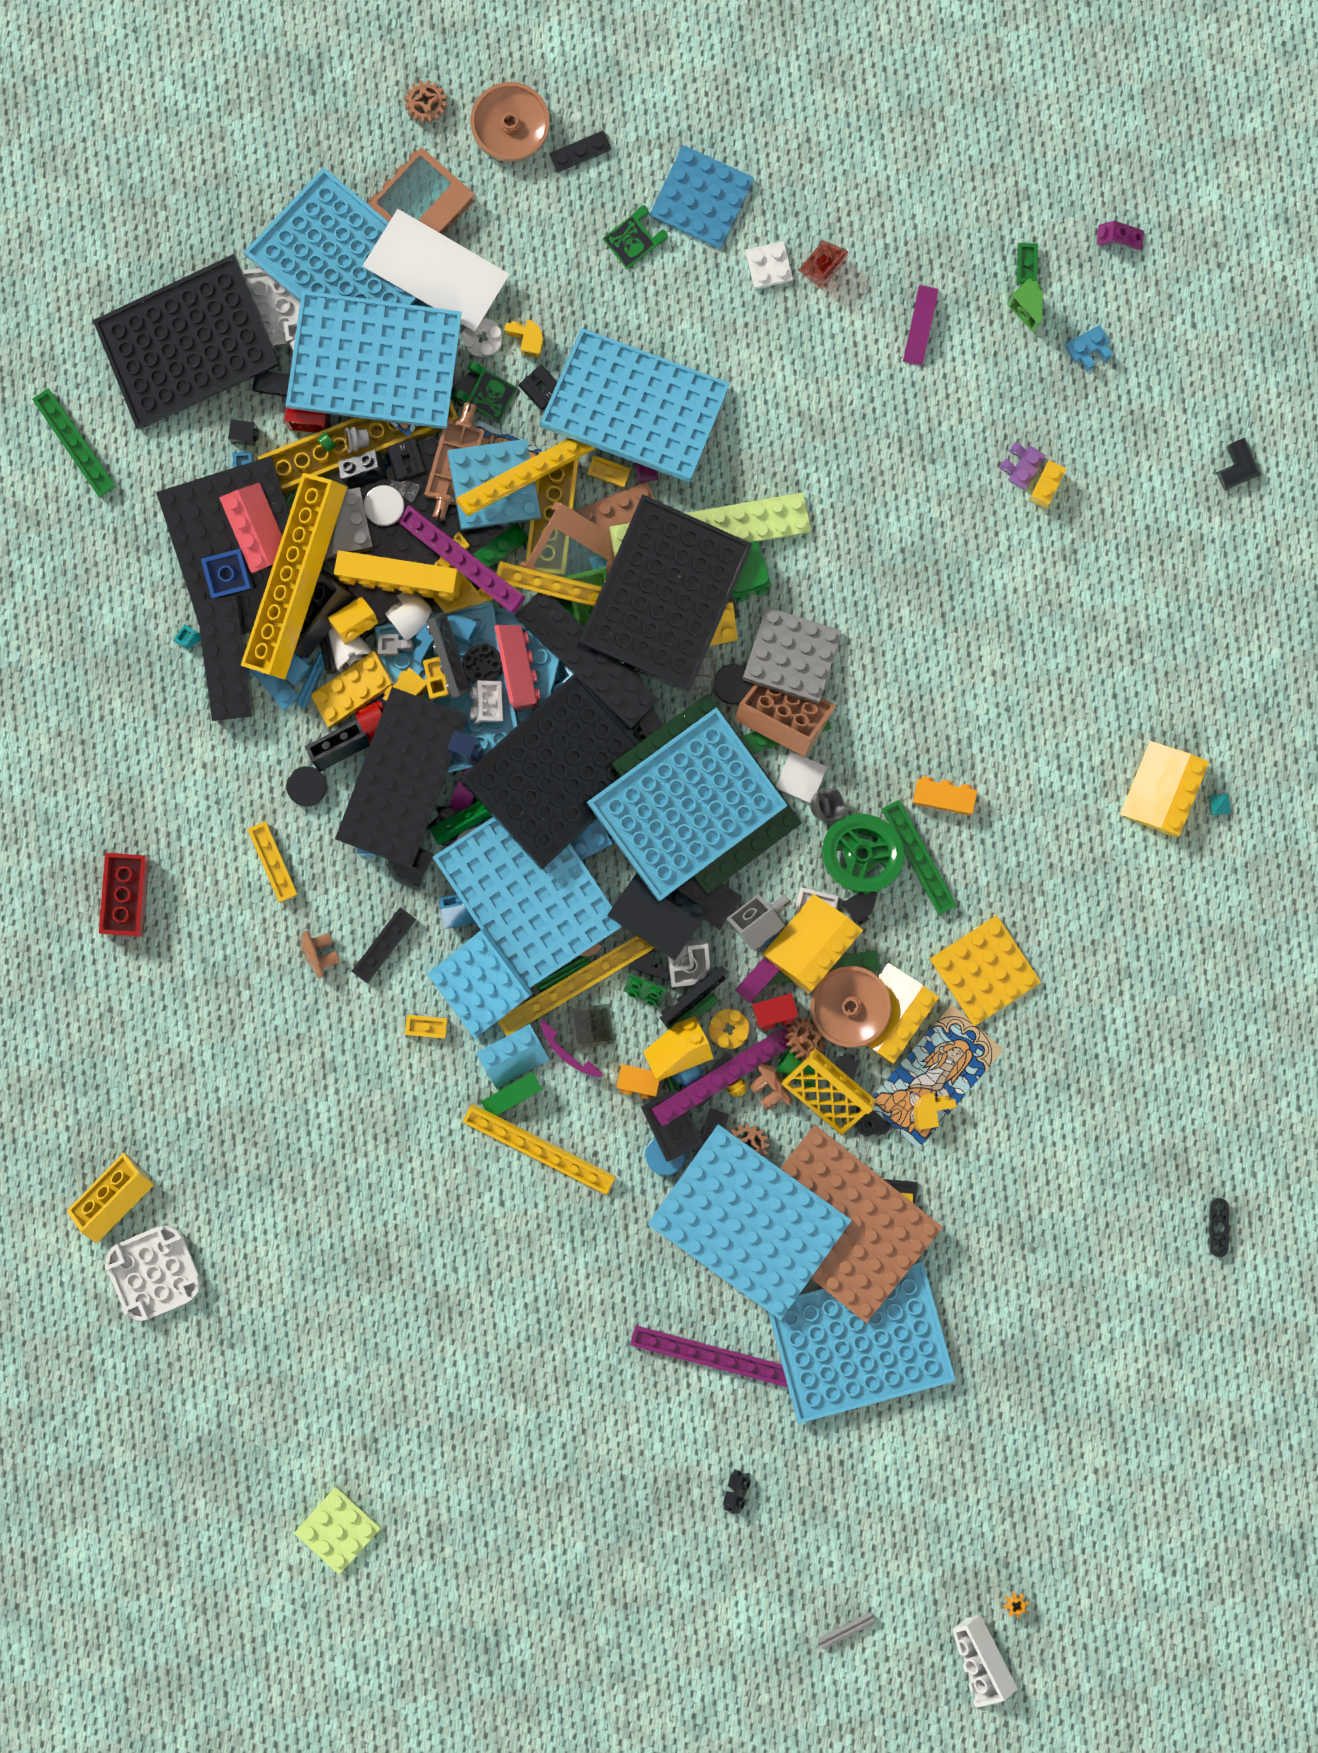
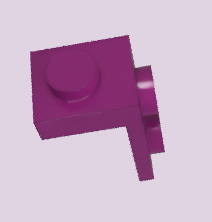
(1120, 233)

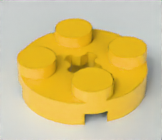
(718, 1023)

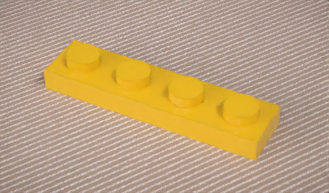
(272, 861)

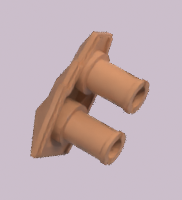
(308, 948)
(772, 1078)

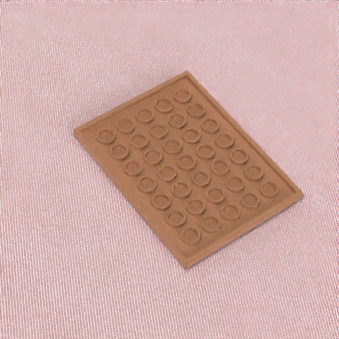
(884, 1230)

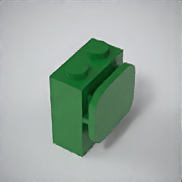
(753, 577)

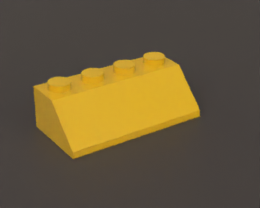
(109, 1198)

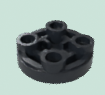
(482, 663)
(729, 684)
(306, 786)

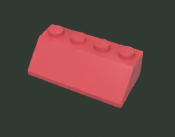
(253, 525)
(517, 667)

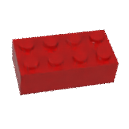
(124, 894)

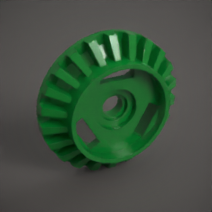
(886, 851)

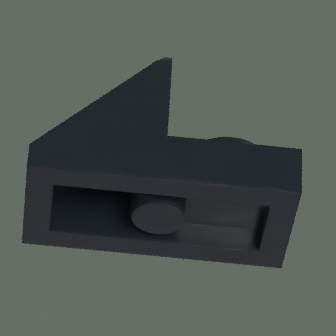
(644, 965)

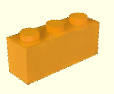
(944, 796)

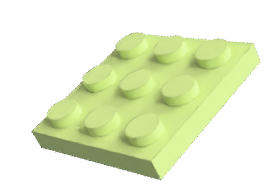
(337, 1530)

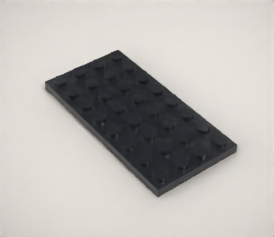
(401, 777)

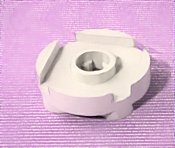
(486, 348)

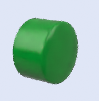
(326, 442)

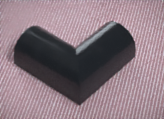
(1244, 465)

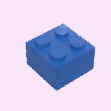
(227, 573)

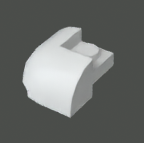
(409, 614)
(690, 964)

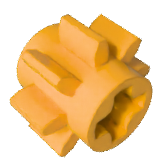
(1014, 1598)

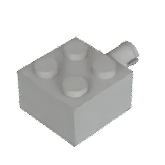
(758, 920)

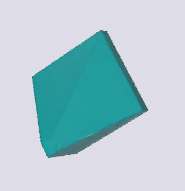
(187, 637)
(1219, 804)

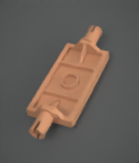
(457, 435)

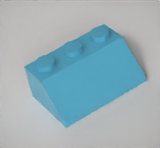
(513, 1056)

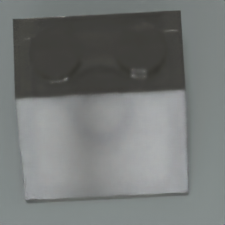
(591, 1026)

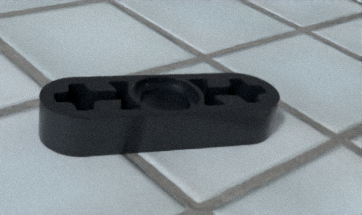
(1223, 1212)

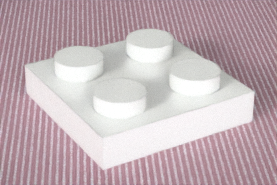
(768, 265)

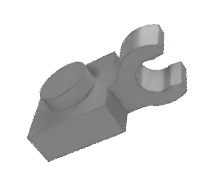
(391, 644)

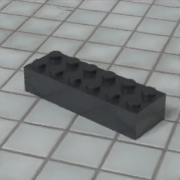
(223, 653)

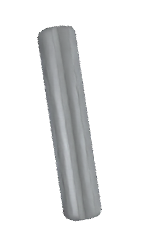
(846, 1630)

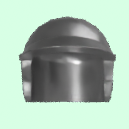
(827, 805)

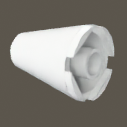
(347, 654)

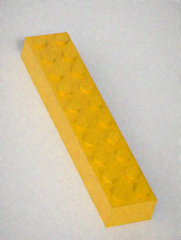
(311, 458)
(294, 575)

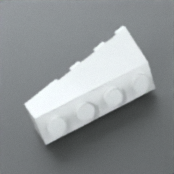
(983, 1662)

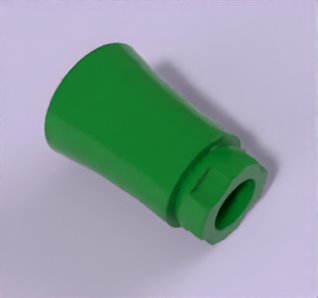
(790, 1063)

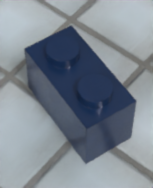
(465, 748)

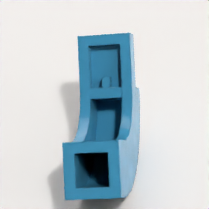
(462, 629)

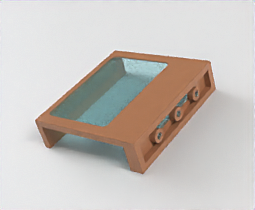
(424, 192)
(571, 545)

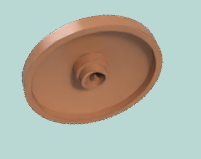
(510, 121)
(851, 1006)

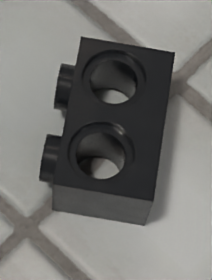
(362, 469)

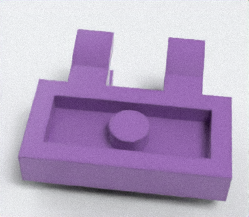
(1026, 467)

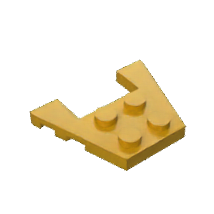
(468, 595)

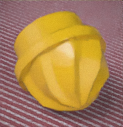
(737, 1088)

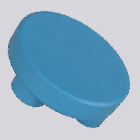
(658, 1163)

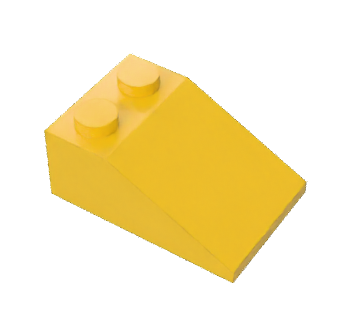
(678, 1049)

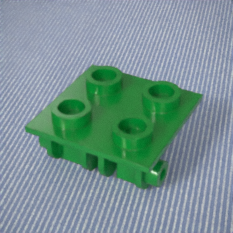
(644, 990)

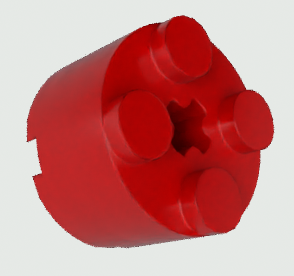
(369, 718)

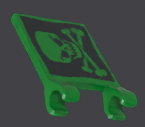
(631, 240)
(489, 393)

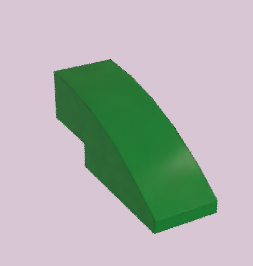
(512, 1094)

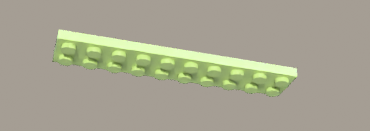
(749, 520)

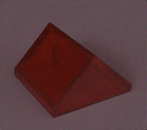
(823, 263)

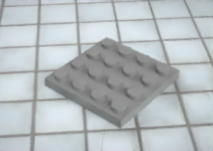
(792, 655)

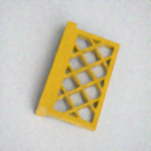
(842, 1084)

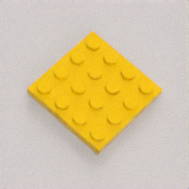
(985, 970)

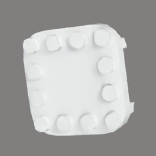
(276, 306)
(153, 1272)

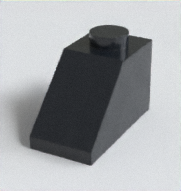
(860, 906)

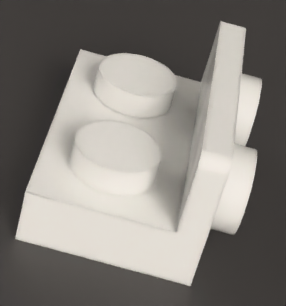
(486, 702)

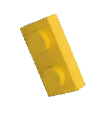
(609, 472)
(426, 1026)

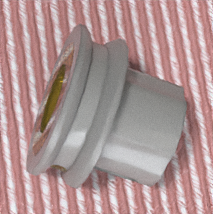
(356, 439)

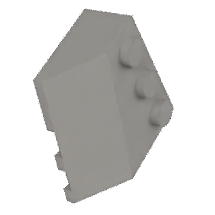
(351, 527)

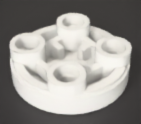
(383, 505)

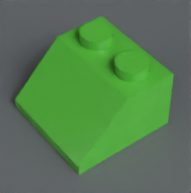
(1028, 304)

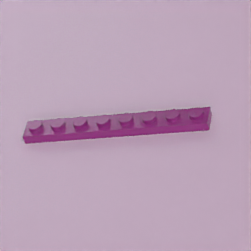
(461, 559)
(721, 1077)
(708, 1355)

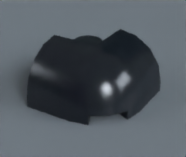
(413, 876)

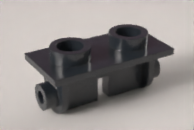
(735, 1500)

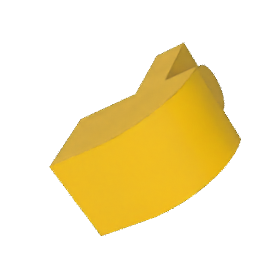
(531, 337)
(435, 679)
(926, 1110)

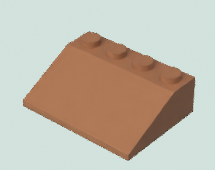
(784, 717)

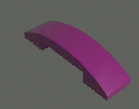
(920, 325)
(757, 980)
(550, 1034)

